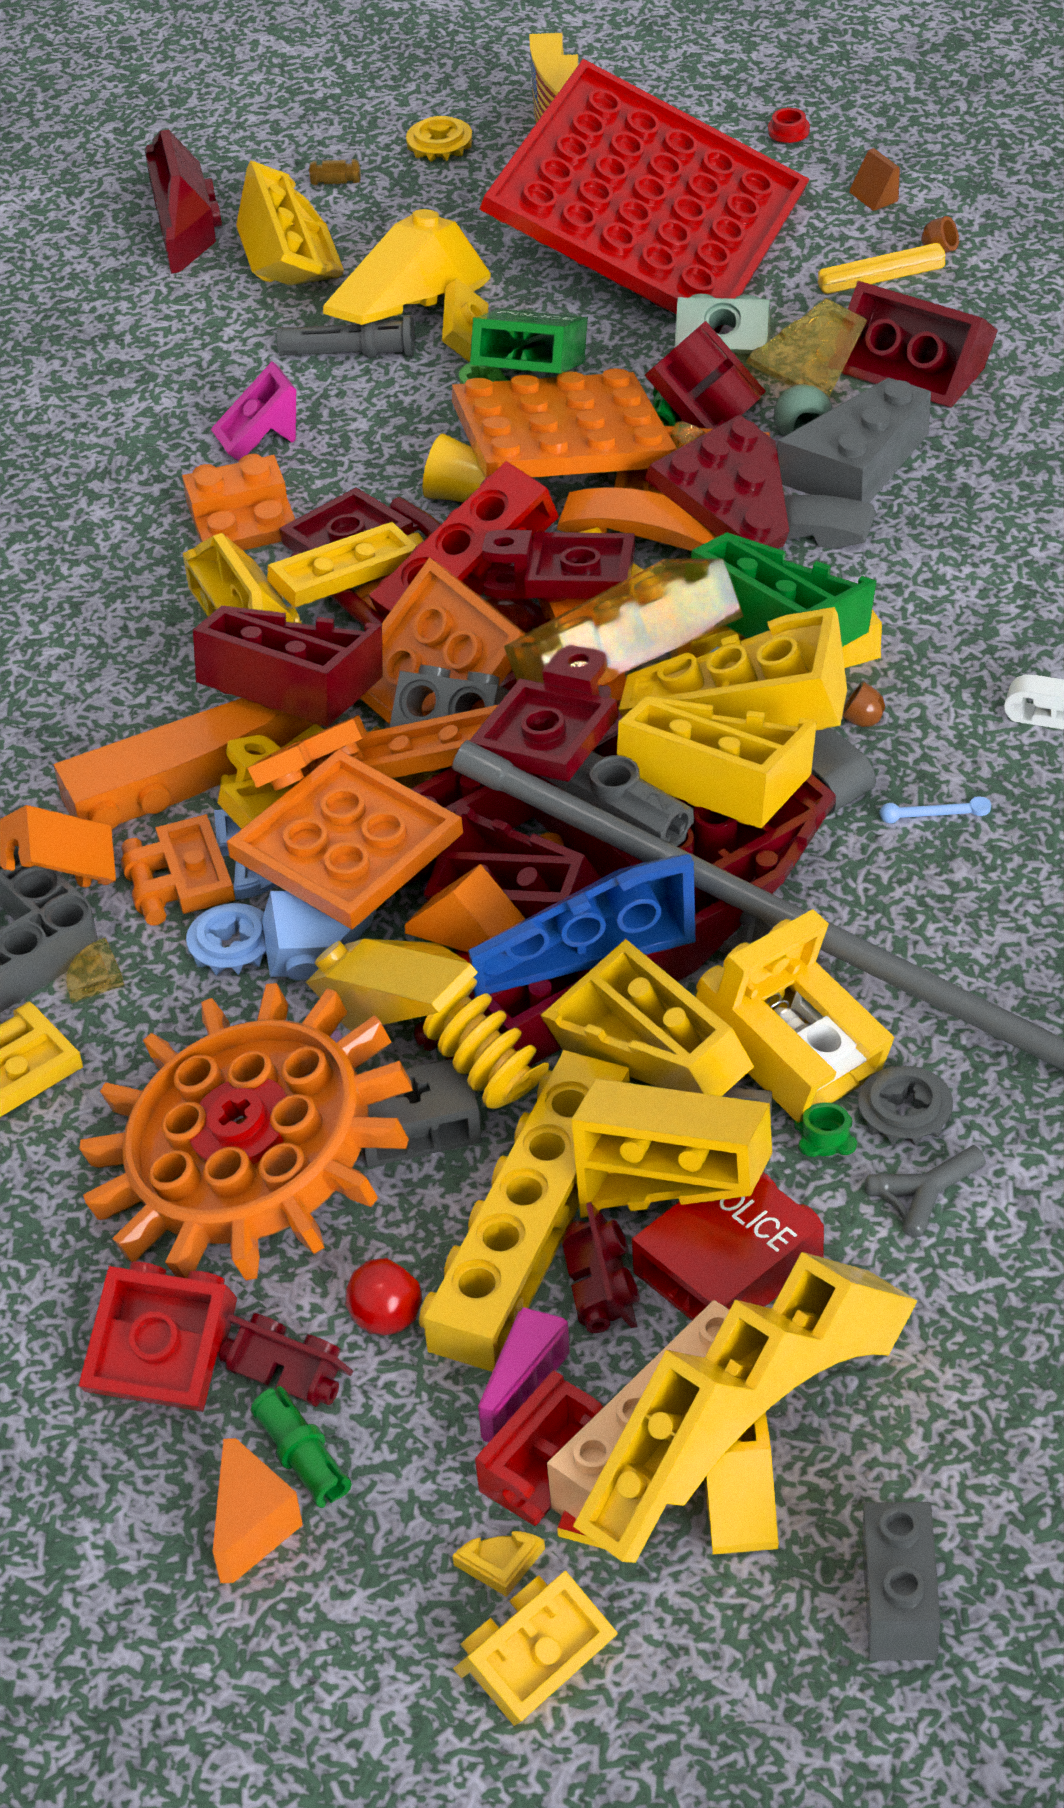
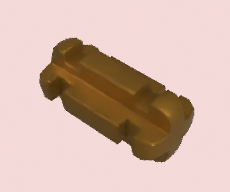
(334, 172)

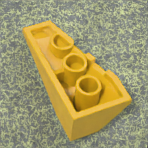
(408, 268)
(781, 672)
(390, 978)

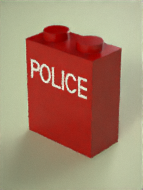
(726, 1249)

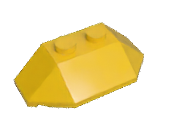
(283, 230)
(227, 576)

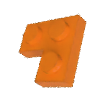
(292, 762)

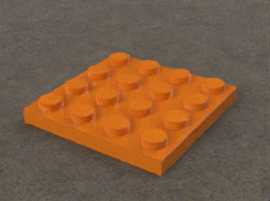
(562, 423)

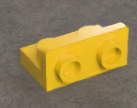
(536, 1647)

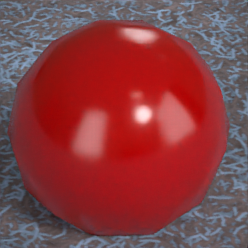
(382, 1297)

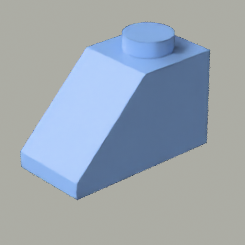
(299, 934)

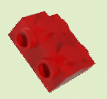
(157, 1336)

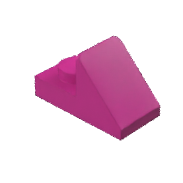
(262, 406)

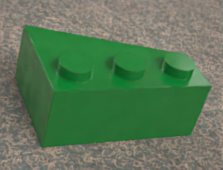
(775, 587)

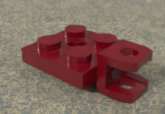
(556, 564)
(566, 702)

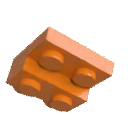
(239, 500)

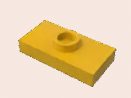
(459, 310)

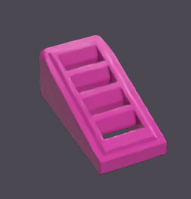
(531, 1352)

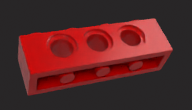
(502, 502)

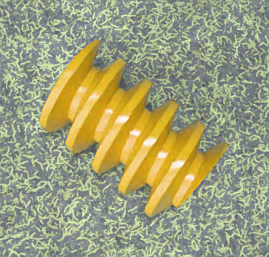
(483, 1050)

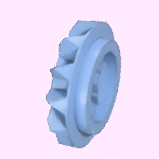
(218, 924)

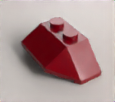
(182, 200)

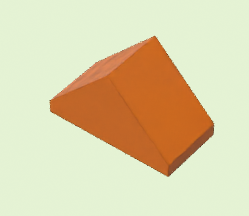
(465, 912)
(252, 1512)

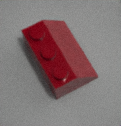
(918, 343)

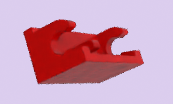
(515, 1461)

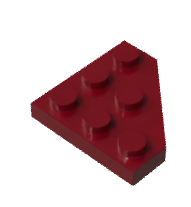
(728, 482)

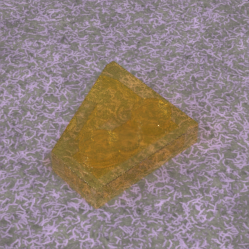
(811, 348)

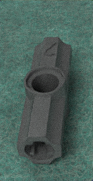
(616, 787)

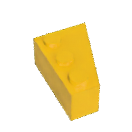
(718, 760)
(647, 1022)
(666, 1145)

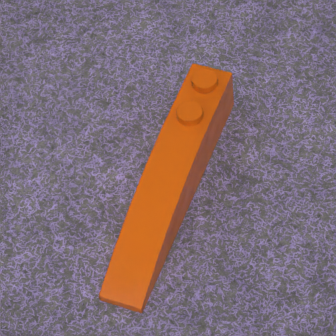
(166, 762)

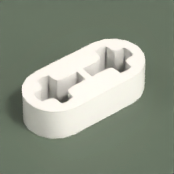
(1047, 696)

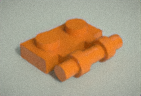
(194, 867)

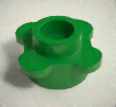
(826, 1131)

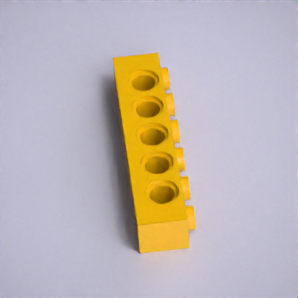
(517, 1225)

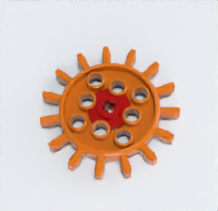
(246, 1130)

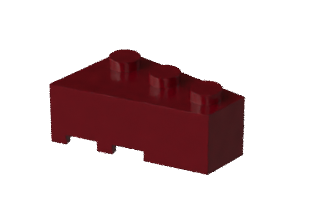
(526, 868)

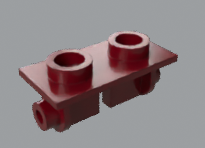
(597, 1251)
(307, 1365)

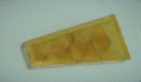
(635, 618)

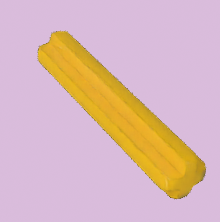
(881, 268)

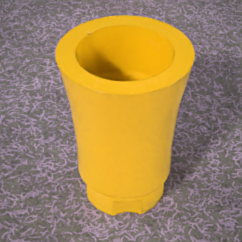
(451, 470)

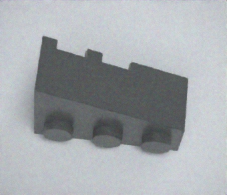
(857, 443)

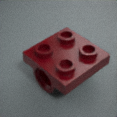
(705, 380)

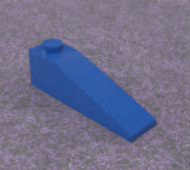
(640, 903)

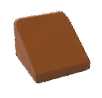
(876, 181)

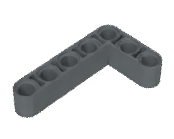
(47, 933)

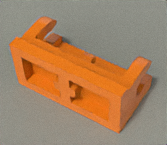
(58, 844)

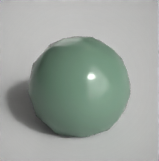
(799, 406)

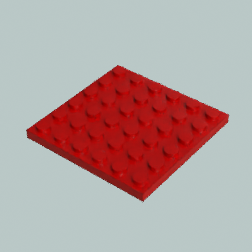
(644, 192)

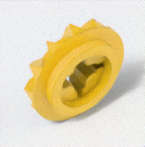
(439, 137)

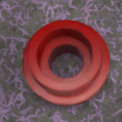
(788, 125)

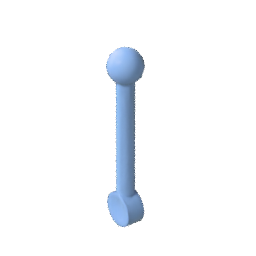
(978, 806)

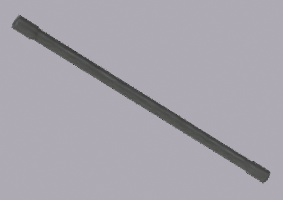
(504, 776)

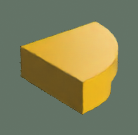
(499, 1560)

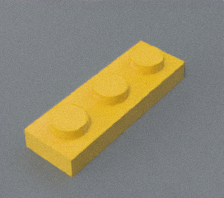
(340, 564)

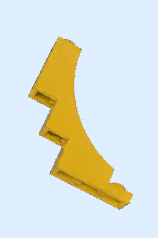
(705, 1404)

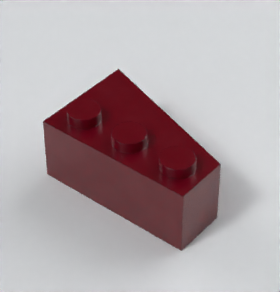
(287, 664)

